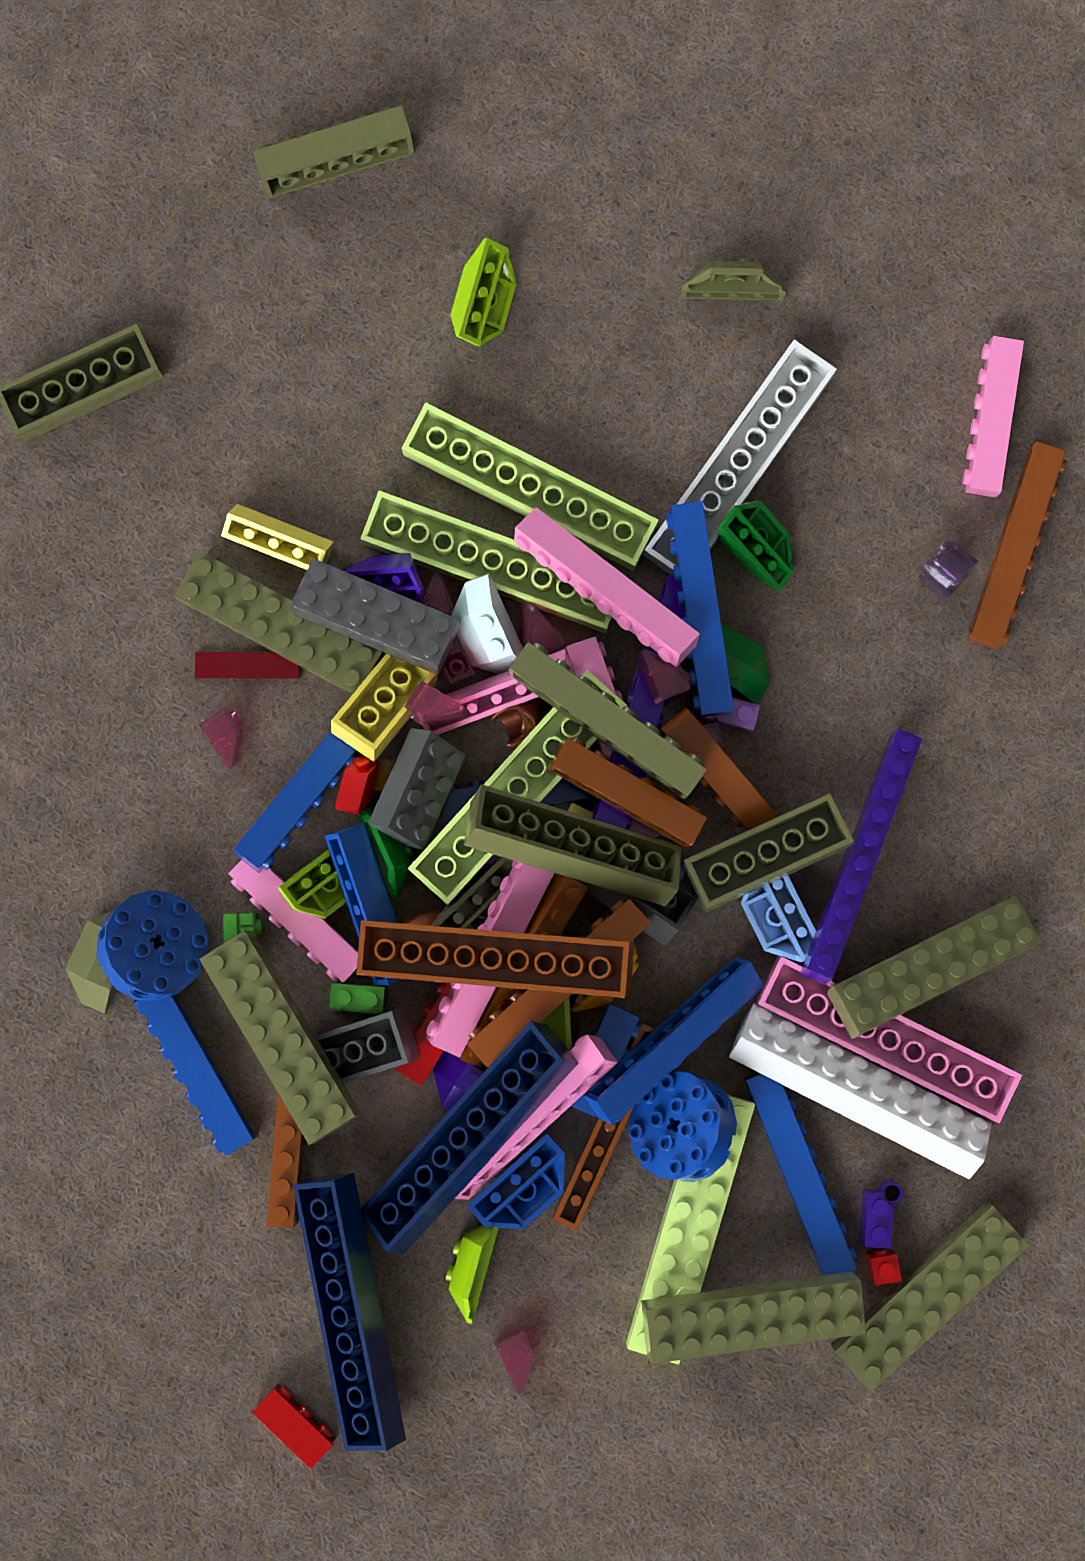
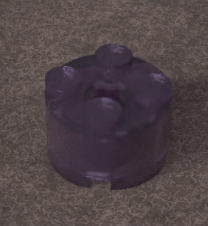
(948, 569)

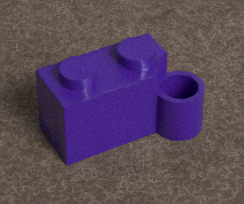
(878, 1216)

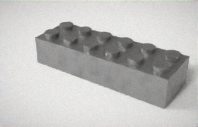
(375, 616)

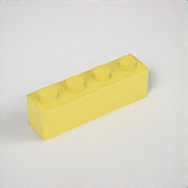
(275, 537)

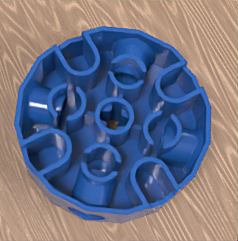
(130, 957)
(683, 1128)

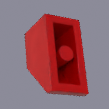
(356, 786)

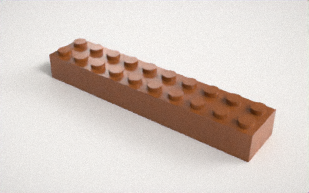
(496, 958)

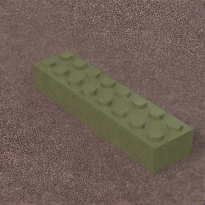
(270, 622)
(606, 720)
(573, 845)
(933, 967)
(280, 1037)
(931, 1295)
(753, 1317)

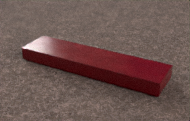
(244, 666)

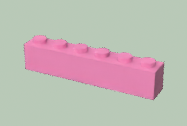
(994, 416)
(491, 697)
(315, 933)

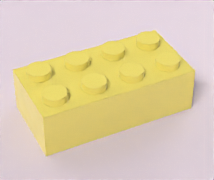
(377, 706)

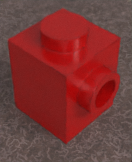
(883, 1266)

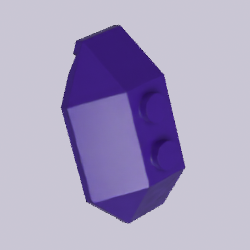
(391, 572)
(454, 1078)

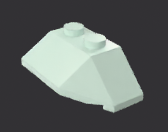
(486, 627)

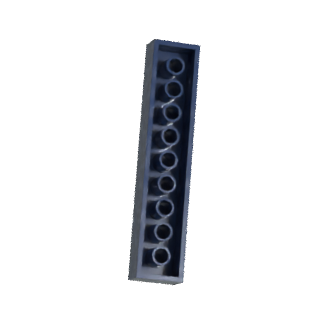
(467, 1137)
(349, 1313)

